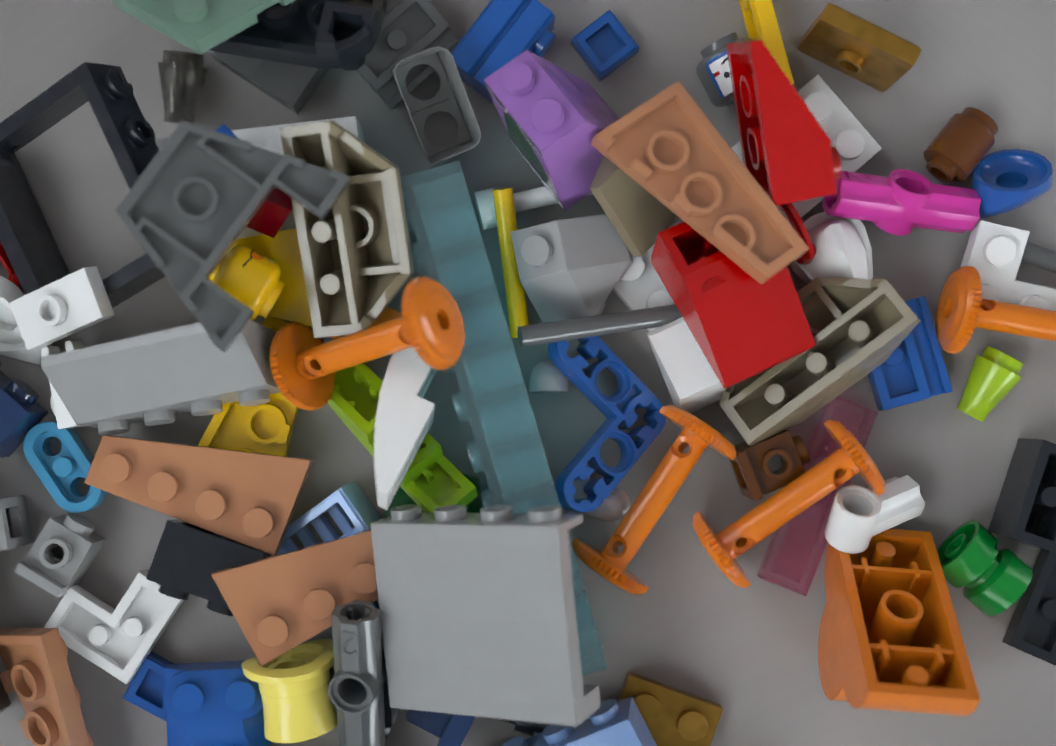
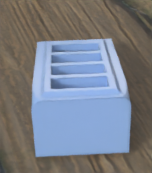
(348, 509)

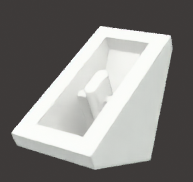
(684, 367)

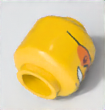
(249, 279)

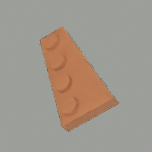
(213, 488)

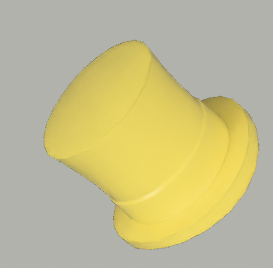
(296, 692)

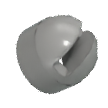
(547, 379)

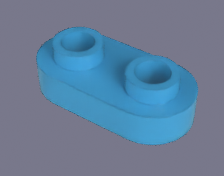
(62, 471)

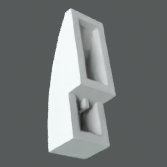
(400, 421)

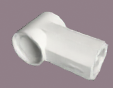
(862, 514)

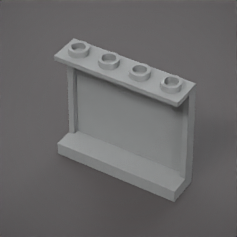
(481, 613)

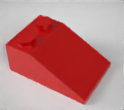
(777, 131)

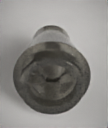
(181, 84)

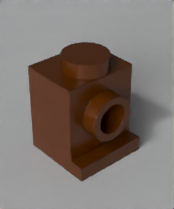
(752, 464)

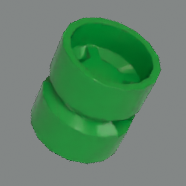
(989, 576)

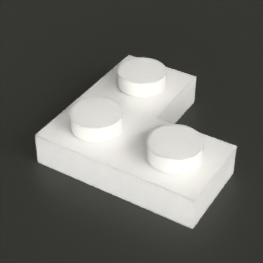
(997, 255)
(119, 636)

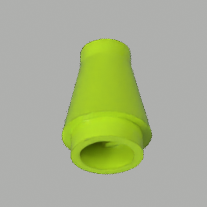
(989, 382)

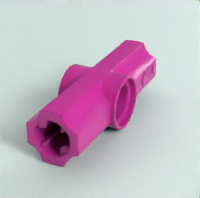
(903, 202)

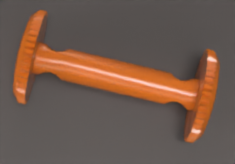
(963, 309)
(306, 365)
(653, 500)
(788, 503)

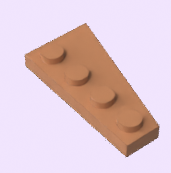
(697, 175)
(294, 593)
(44, 685)

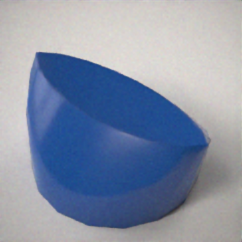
(1010, 180)

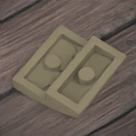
(630, 207)

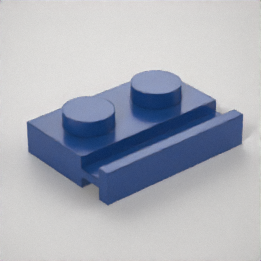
(914, 368)

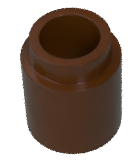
(960, 145)

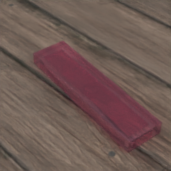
(800, 543)

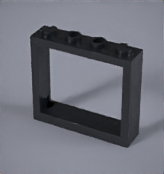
(133, 144)

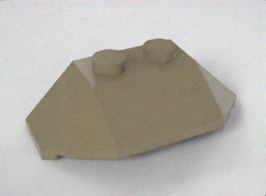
(362, 246)
(854, 333)

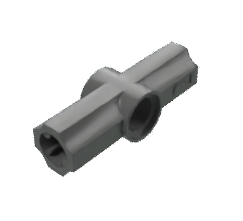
(358, 675)

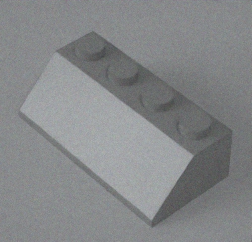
(162, 376)

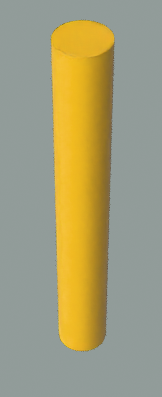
(514, 290)

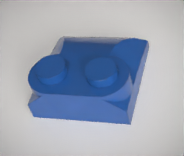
(212, 705)

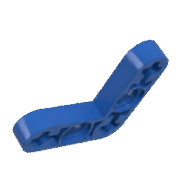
(620, 413)

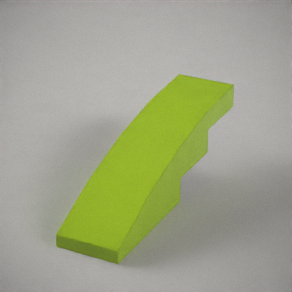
(431, 476)

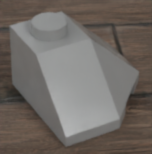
(570, 265)

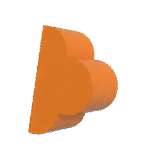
(893, 630)

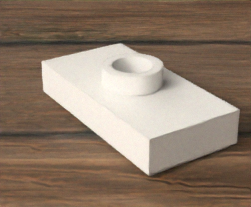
(62, 308)

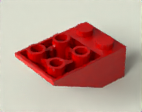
(731, 315)

